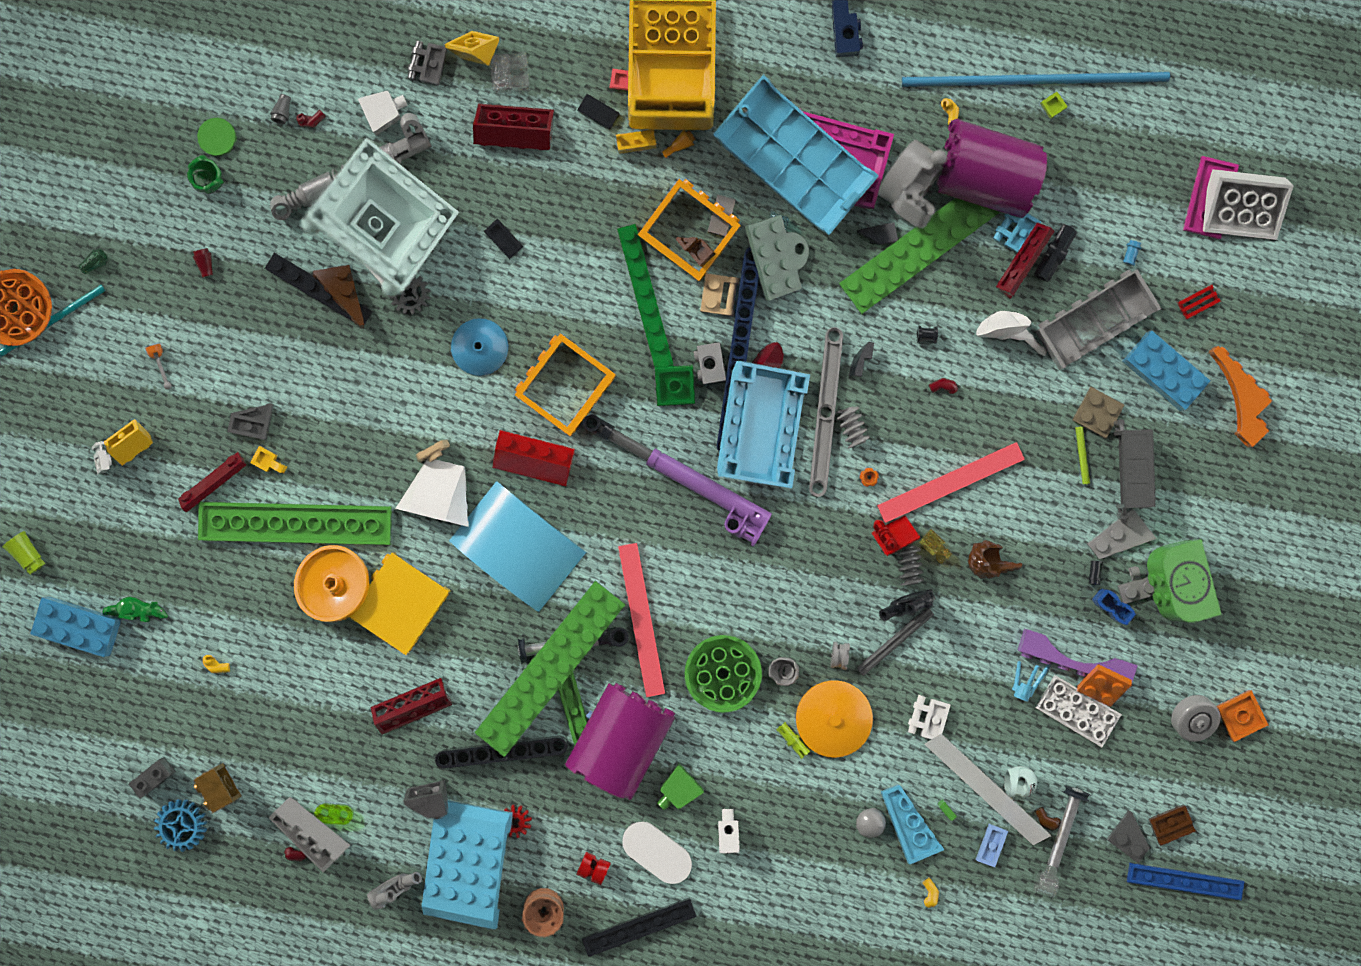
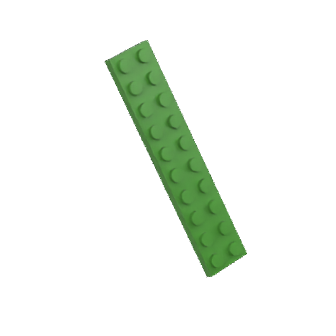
(914, 252)
(294, 523)
(549, 668)

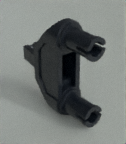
(908, 604)

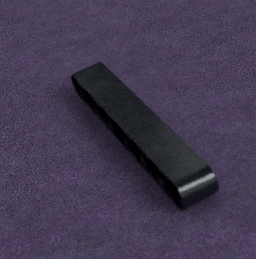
(493, 757)

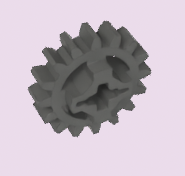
(419, 300)

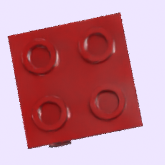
(894, 535)

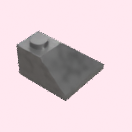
(428, 799)

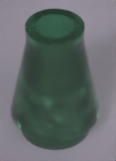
(93, 261)

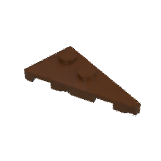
(340, 284)

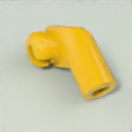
(950, 108)
(933, 893)

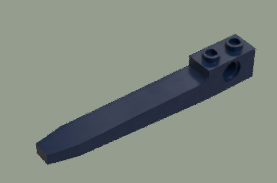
(843, 23)

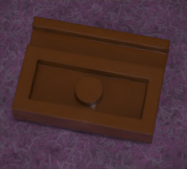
(1172, 824)

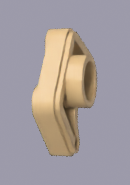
(433, 451)

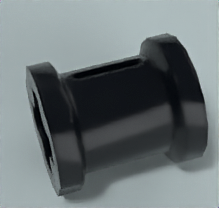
(927, 334)

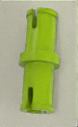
(793, 740)

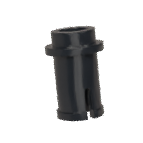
(1095, 572)

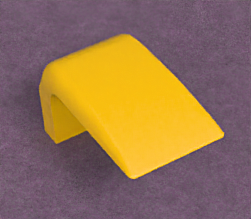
(671, 64)

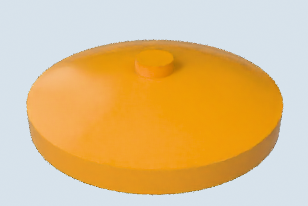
(331, 583)
(834, 718)

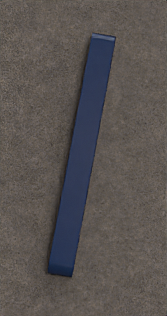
(739, 322)

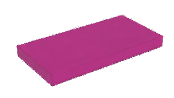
(1196, 210)

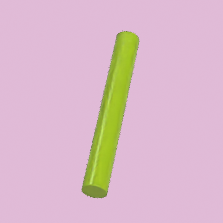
(1082, 455)

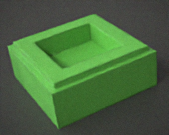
(946, 809)

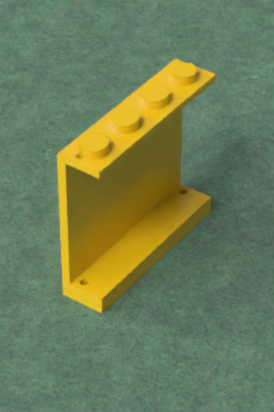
(400, 603)

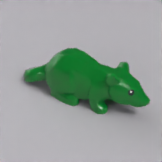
(133, 607)

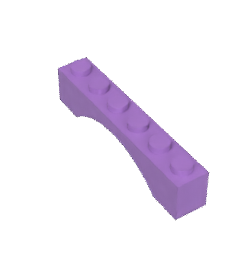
(1039, 645)

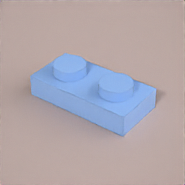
(991, 845)

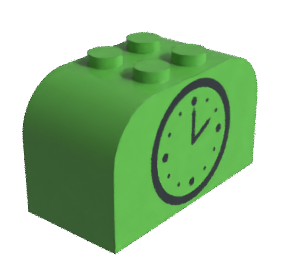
(1182, 582)

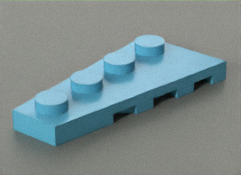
(913, 833)

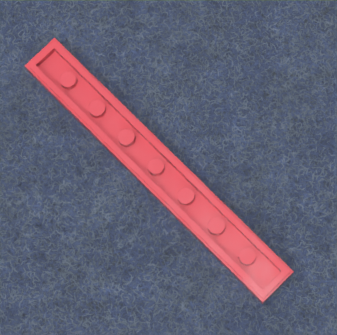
(950, 482)
(641, 620)

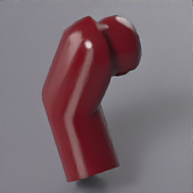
(944, 383)
(293, 855)

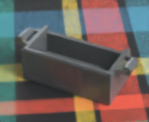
(1136, 468)

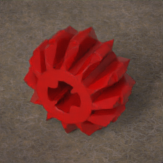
(522, 823)

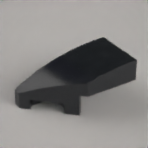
(880, 234)
(858, 361)

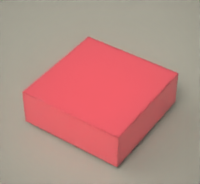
(619, 80)

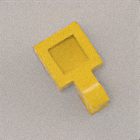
(266, 460)

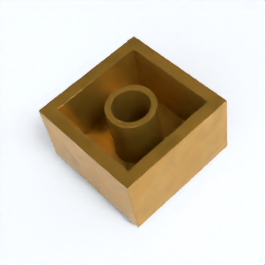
(216, 788)

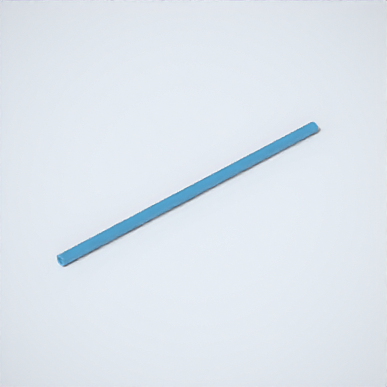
(1036, 79)

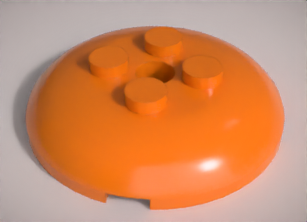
(33, 307)

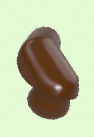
(1045, 821)

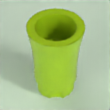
(24, 552)

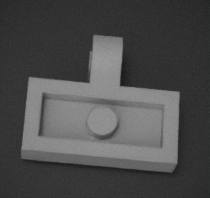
(1136, 589)

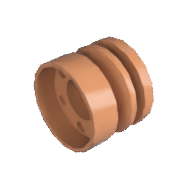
(543, 923)

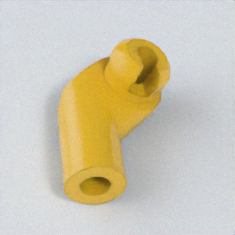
(214, 666)

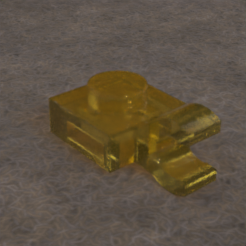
(934, 545)

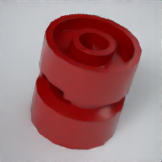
(598, 873)

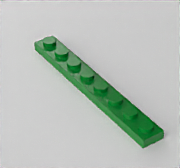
(645, 296)

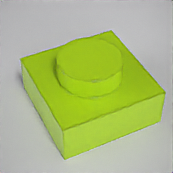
(1053, 105)

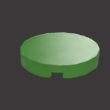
(216, 136)

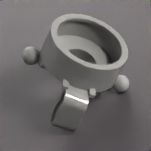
(911, 180)

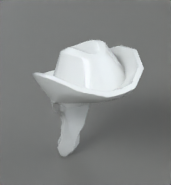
(1009, 325)

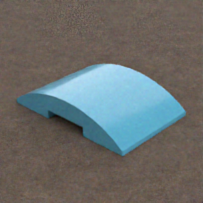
(517, 547)

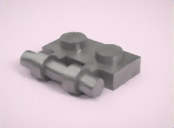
(433, 63)

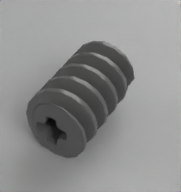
(910, 565)

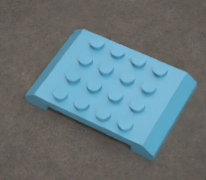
(762, 424)
(466, 864)

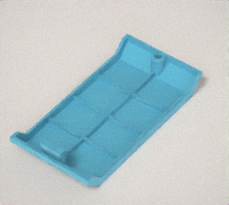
(794, 156)

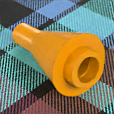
(683, 141)

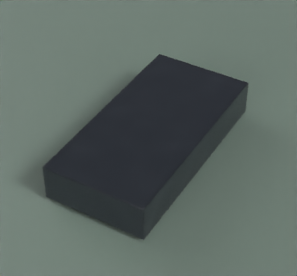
(598, 111)
(503, 239)

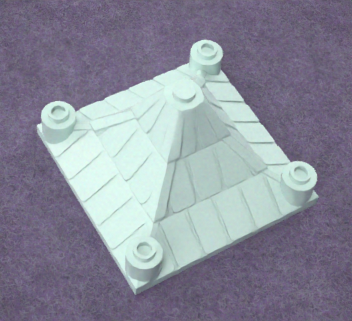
(381, 216)

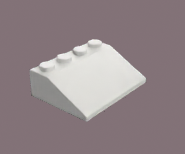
(1246, 204)

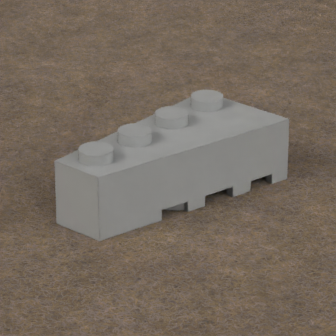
(309, 834)

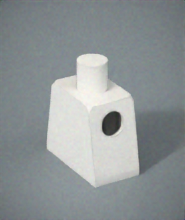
(382, 110)
(727, 842)

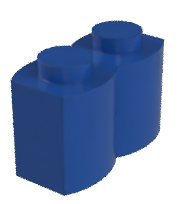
(1117, 610)

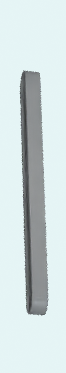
(827, 398)

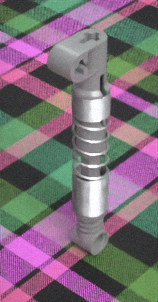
(311, 191)

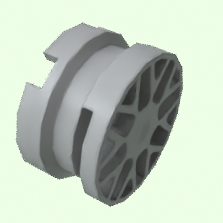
(840, 655)

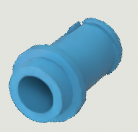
(1132, 252)

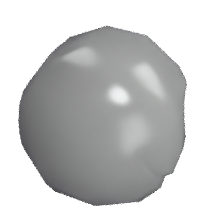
(791, 671)
(871, 823)

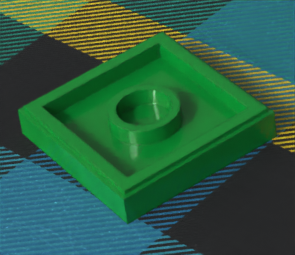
(674, 385)

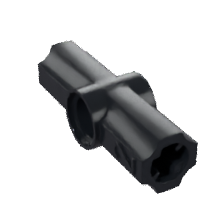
(1055, 253)

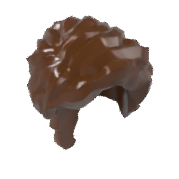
(986, 561)

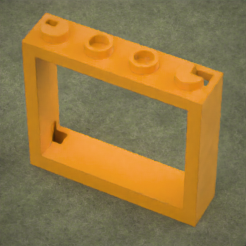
(703, 198)
(592, 400)

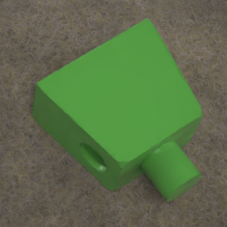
(679, 789)

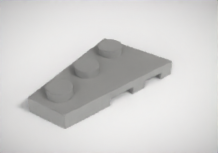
(1121, 536)

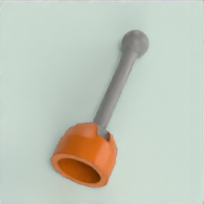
(155, 351)

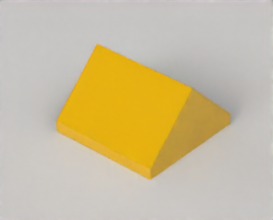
(474, 47)

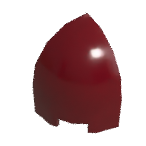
(770, 356)

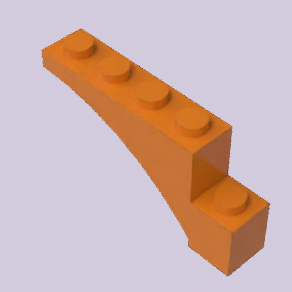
(1248, 398)

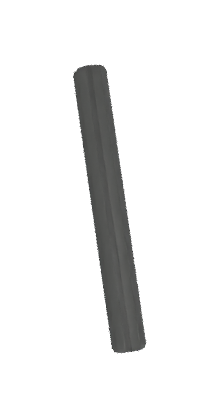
(895, 641)

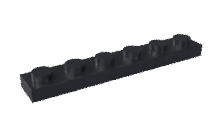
(308, 284)
(639, 927)

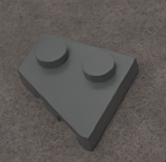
(252, 422)
(1129, 837)

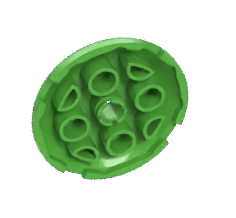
(723, 693)

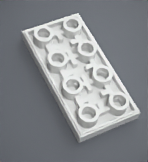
(1078, 711)

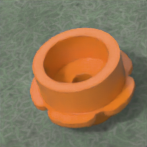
(874, 476)

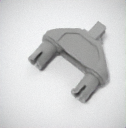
(392, 888)

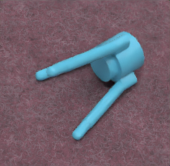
(1025, 691)

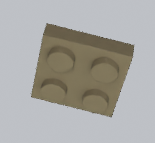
(1098, 412)

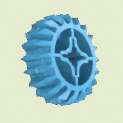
(164, 823)

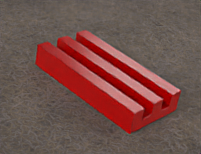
(1213, 294)

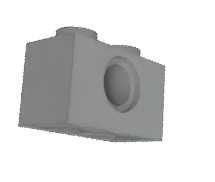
(712, 352)

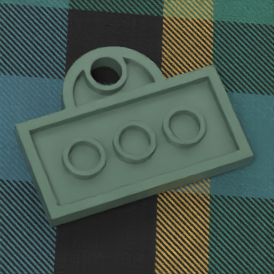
(776, 256)

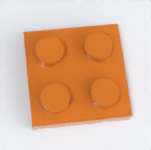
(1104, 685)
(1242, 715)

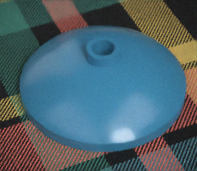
(493, 349)

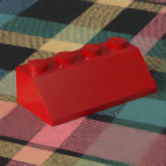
(533, 458)

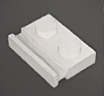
(101, 459)

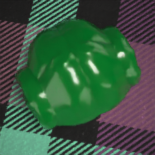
(204, 175)

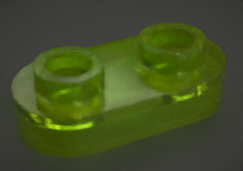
(334, 813)

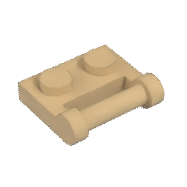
(713, 293)

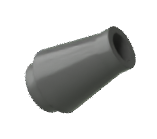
(280, 111)

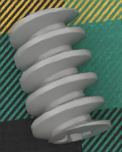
(852, 426)

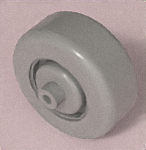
(1195, 718)

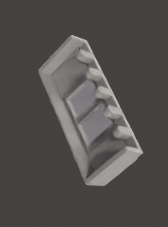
(1097, 318)

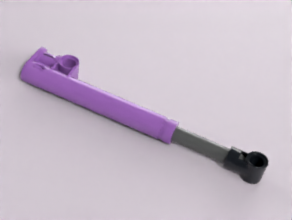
(747, 514)

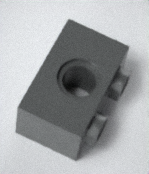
(152, 777)

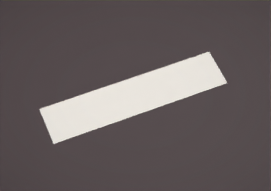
(987, 789)

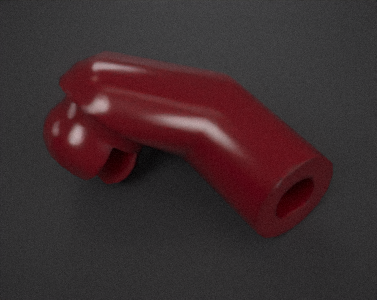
(310, 121)

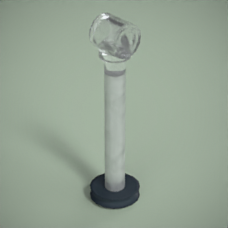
(1047, 881)

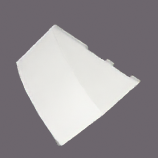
(438, 493)

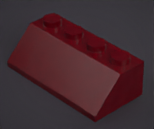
(513, 127)

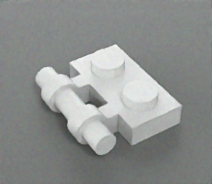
(935, 717)

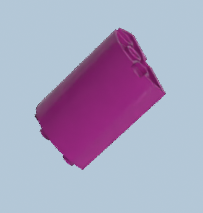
(992, 168)
(620, 741)

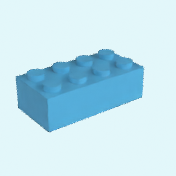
(1166, 371)
(75, 626)

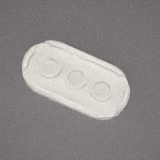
(657, 852)

